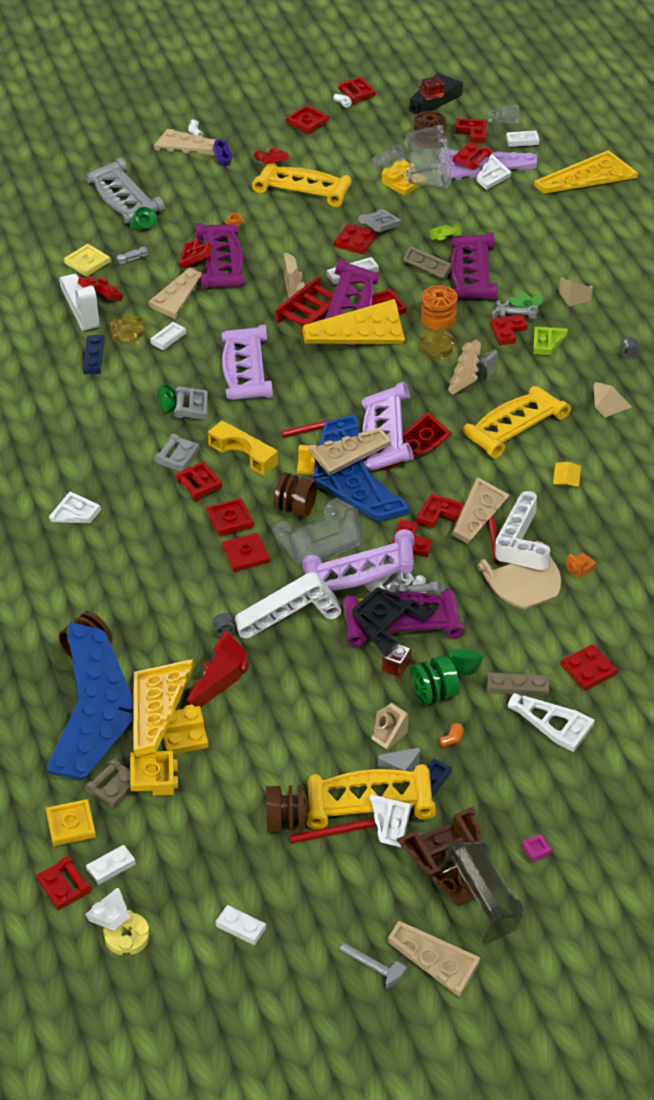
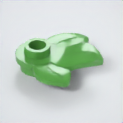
(526, 301)

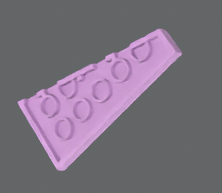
(512, 160)

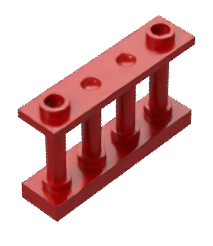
(306, 294)

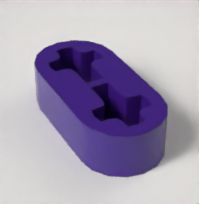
(226, 160)

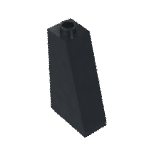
(452, 90)

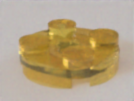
(120, 332)
(437, 344)

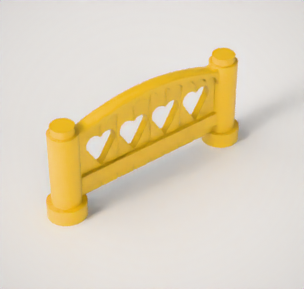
(334, 192)
(494, 441)
(322, 803)

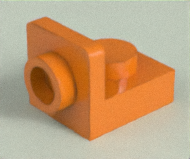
(580, 564)

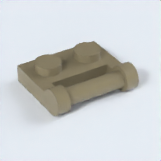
(116, 789)

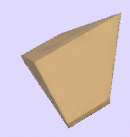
(574, 292)
(608, 400)
(390, 725)

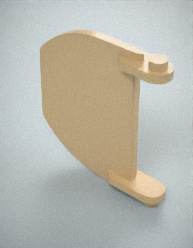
(523, 585)

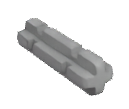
(132, 255)

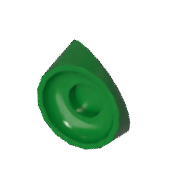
(143, 218)
(166, 397)
(465, 661)

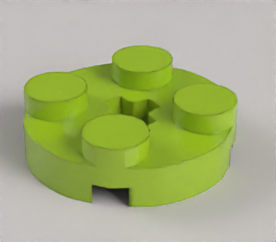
(442, 232)

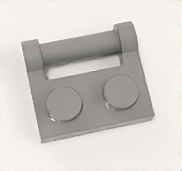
(380, 220)
(197, 403)
(181, 456)

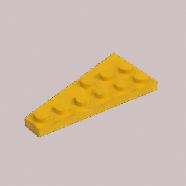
(589, 172)
(363, 326)
(155, 700)

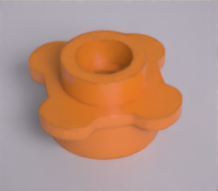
(234, 219)

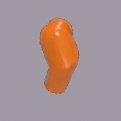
(454, 735)

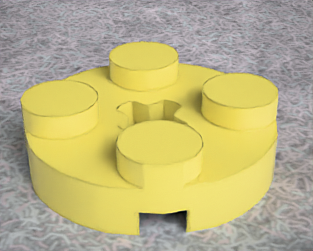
(128, 944)

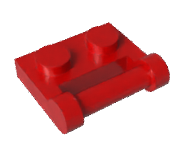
(360, 87)
(469, 152)
(274, 155)
(202, 476)
(58, 888)

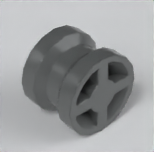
(629, 348)
(222, 623)

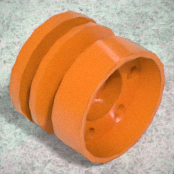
(439, 307)

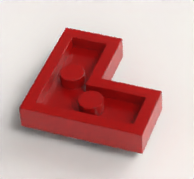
(474, 126)
(194, 252)
(101, 285)
(506, 326)
(436, 507)
(422, 546)

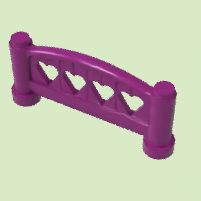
(214, 275)
(349, 275)
(482, 287)
(445, 617)

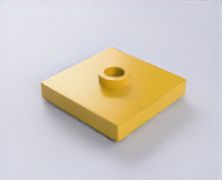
(70, 822)

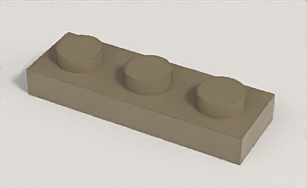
(427, 262)
(518, 683)

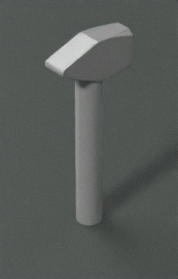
(394, 973)

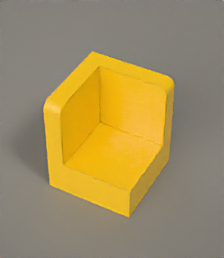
(306, 460)
(567, 474)

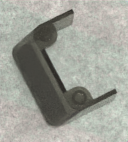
(486, 886)

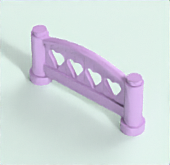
(256, 385)
(396, 450)
(400, 552)

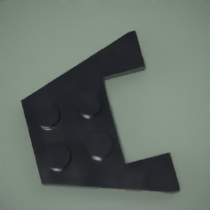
(381, 611)

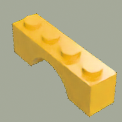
(227, 437)

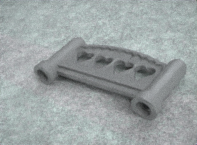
(116, 172)

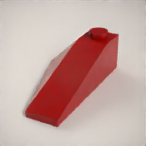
(424, 436)
(223, 671)

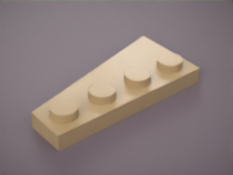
(183, 141)
(173, 296)
(466, 368)
(349, 450)
(478, 508)
(438, 958)

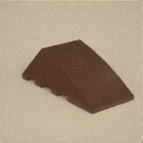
(431, 849)

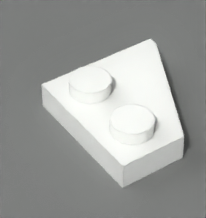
(492, 173)
(75, 510)
(390, 818)
(110, 911)

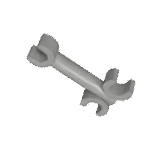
(503, 309)
(432, 586)

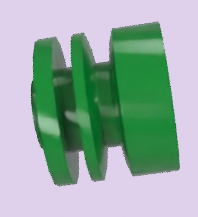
(435, 680)

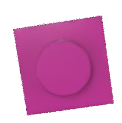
(536, 848)

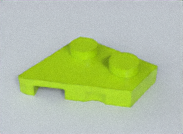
(548, 339)

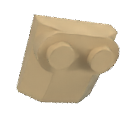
(292, 276)

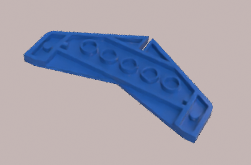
(354, 483)
(102, 705)

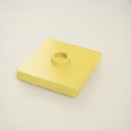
(87, 260)

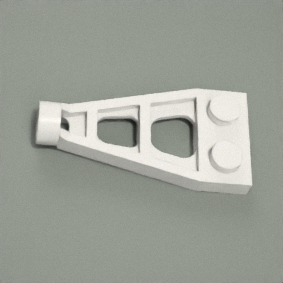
(571, 734)

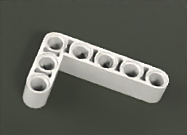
(82, 301)
(510, 542)
(287, 601)

